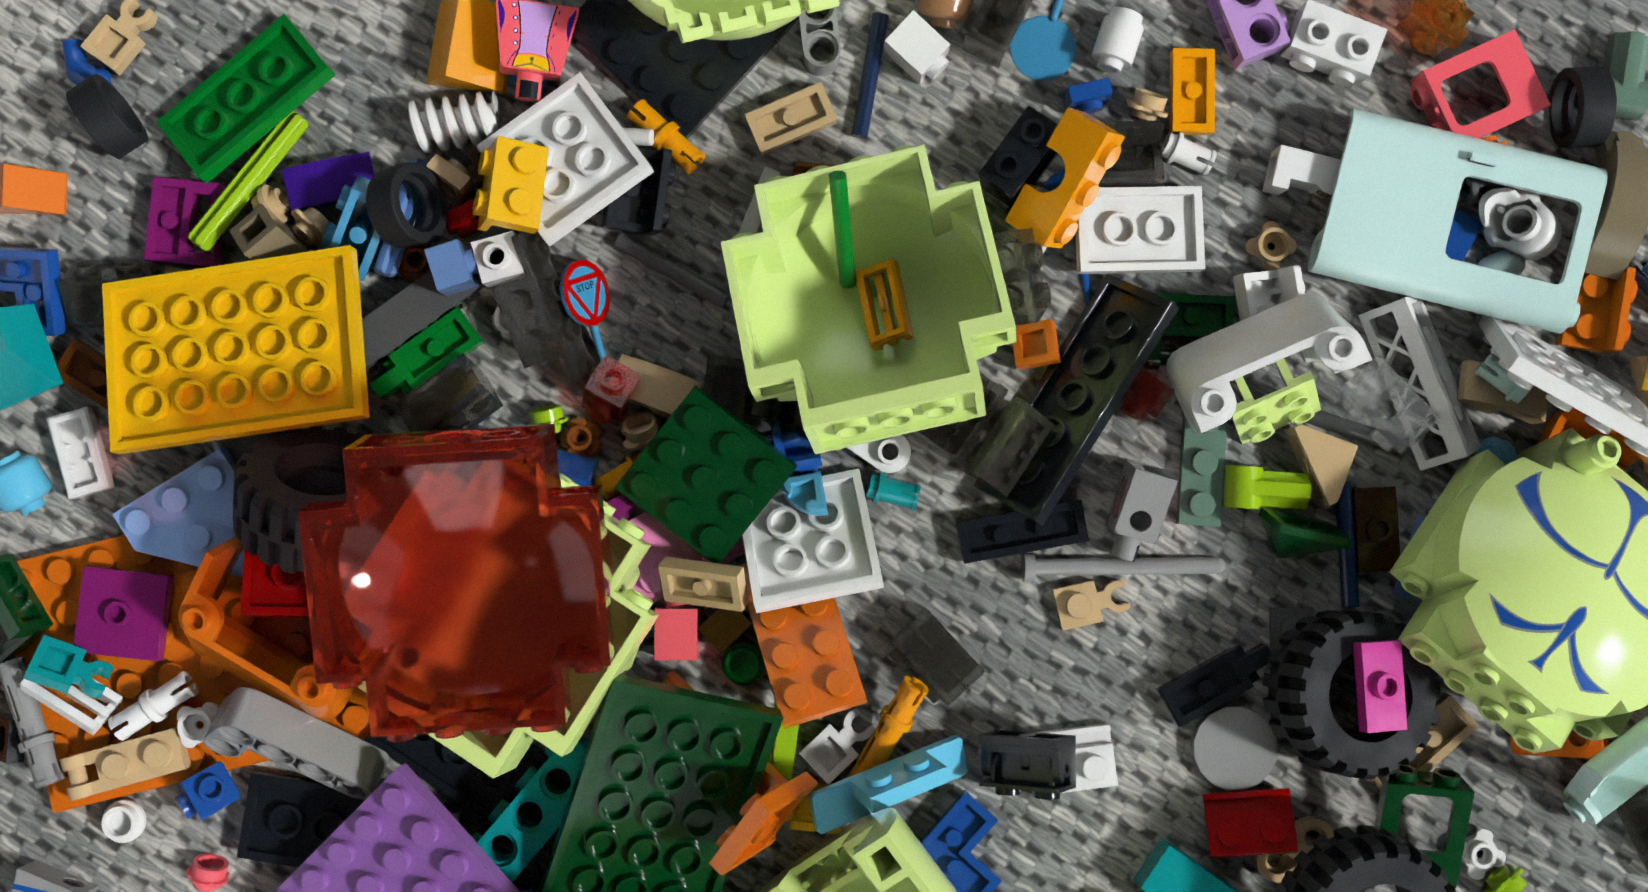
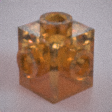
(1435, 25)

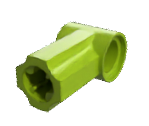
(1253, 488)

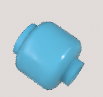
(22, 483)

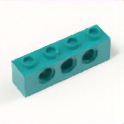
(510, 820)

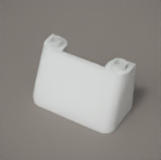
(1303, 325)

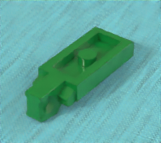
(427, 354)

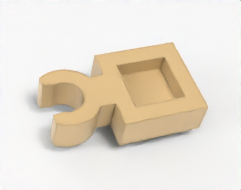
(117, 41)
(1082, 604)

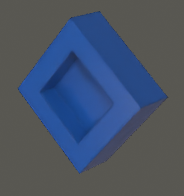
(1088, 96)

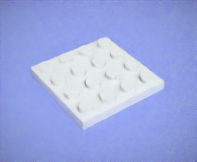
(1568, 382)

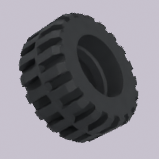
(279, 480)
(1301, 701)
(1364, 860)

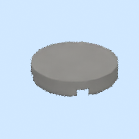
(1234, 747)

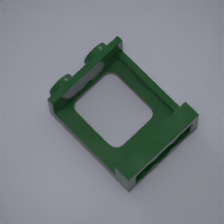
(20, 610)
(1439, 783)

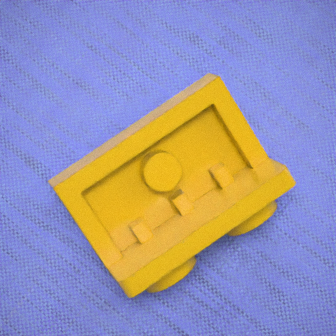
(511, 185)

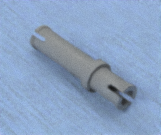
(31, 726)

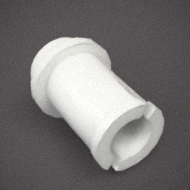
(1184, 152)

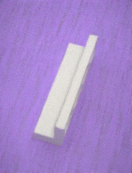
(1433, 373)

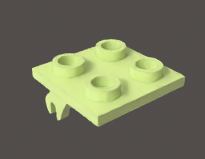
(1292, 404)

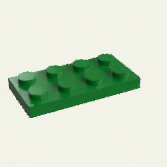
(245, 98)

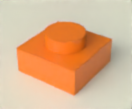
(1036, 345)

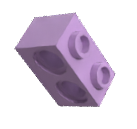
(1234, 25)

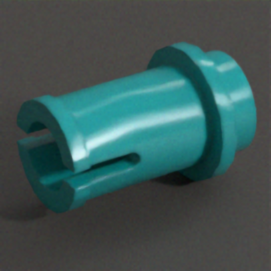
(892, 491)

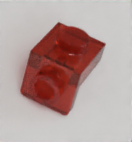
(609, 391)

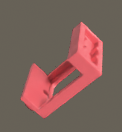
(1513, 71)

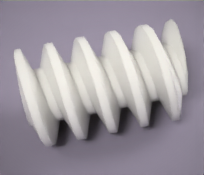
(454, 123)

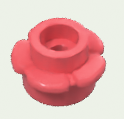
(206, 877)

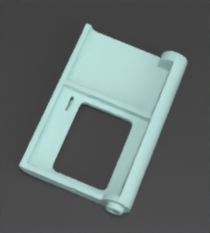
(1398, 208)
(1610, 776)

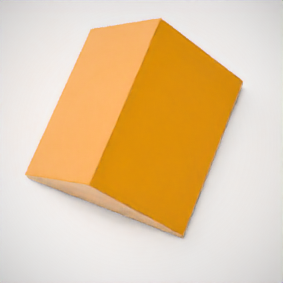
(466, 48)

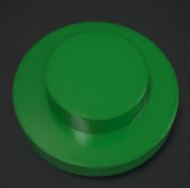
(742, 663)

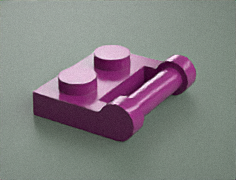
(171, 219)

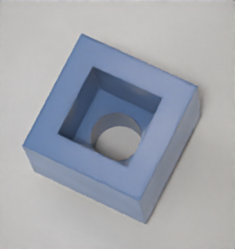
(452, 267)

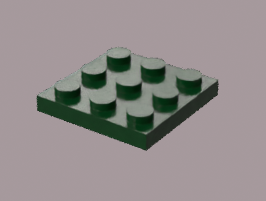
(706, 475)

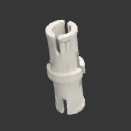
(153, 705)

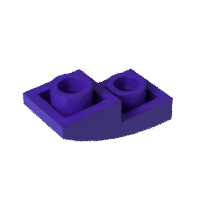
(321, 181)

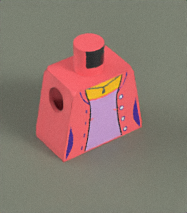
(533, 43)

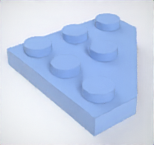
(185, 513)

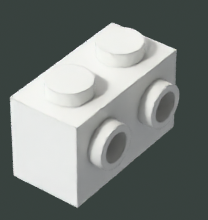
(1333, 44)

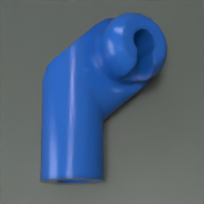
(76, 62)

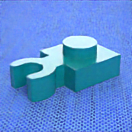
(61, 664)

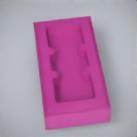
(1380, 686)

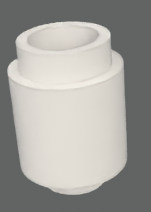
(1118, 40)

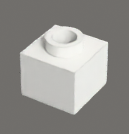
(508, 270)

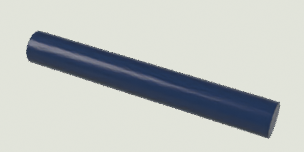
(870, 75)
(1347, 556)

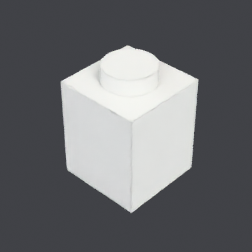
(917, 48)

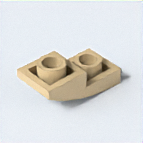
(659, 387)
(1483, 396)

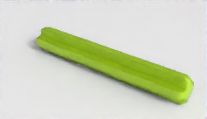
(247, 181)

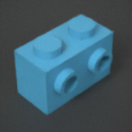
(354, 226)

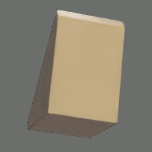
(1325, 460)

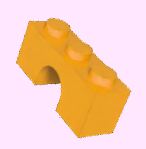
(1087, 152)

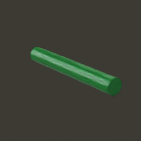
(842, 229)

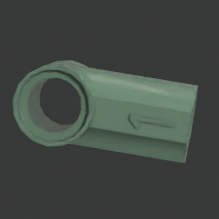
(1627, 64)

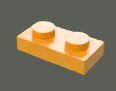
(1192, 91)

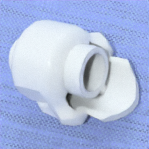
(1519, 223)

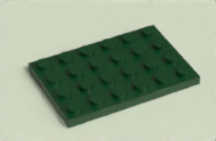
(659, 789)

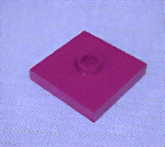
(123, 613)

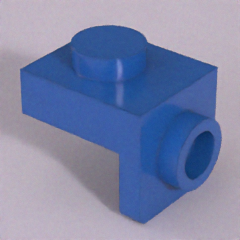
(207, 792)

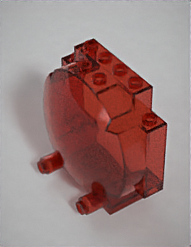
(458, 581)

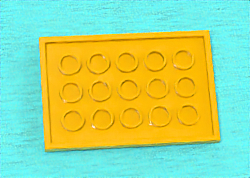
(234, 350)

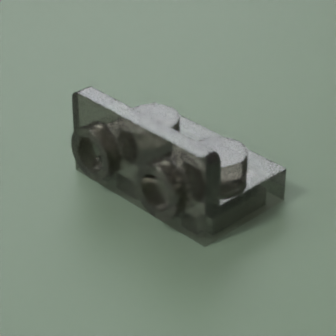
(1021, 265)

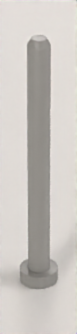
(1116, 566)

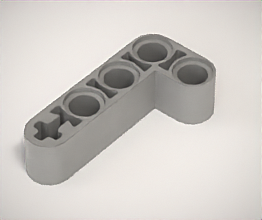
(297, 741)

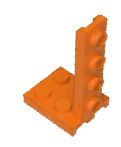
(762, 814)

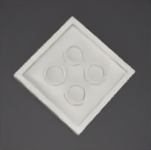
(587, 159)
(813, 557)

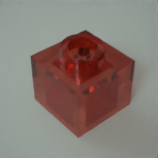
(1145, 397)

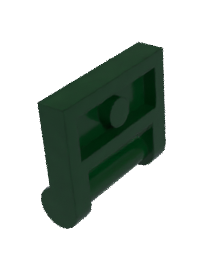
(1196, 318)

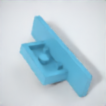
(887, 784)

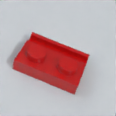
(1250, 823)

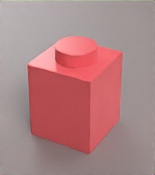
(677, 632)

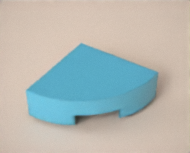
(806, 493)

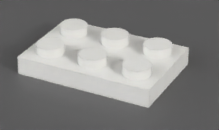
(1142, 231)

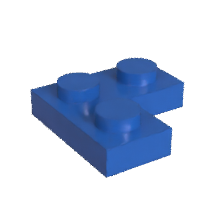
(34, 279)
(953, 840)

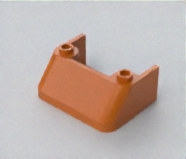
(245, 651)

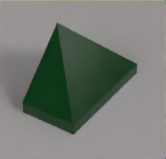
(1300, 535)

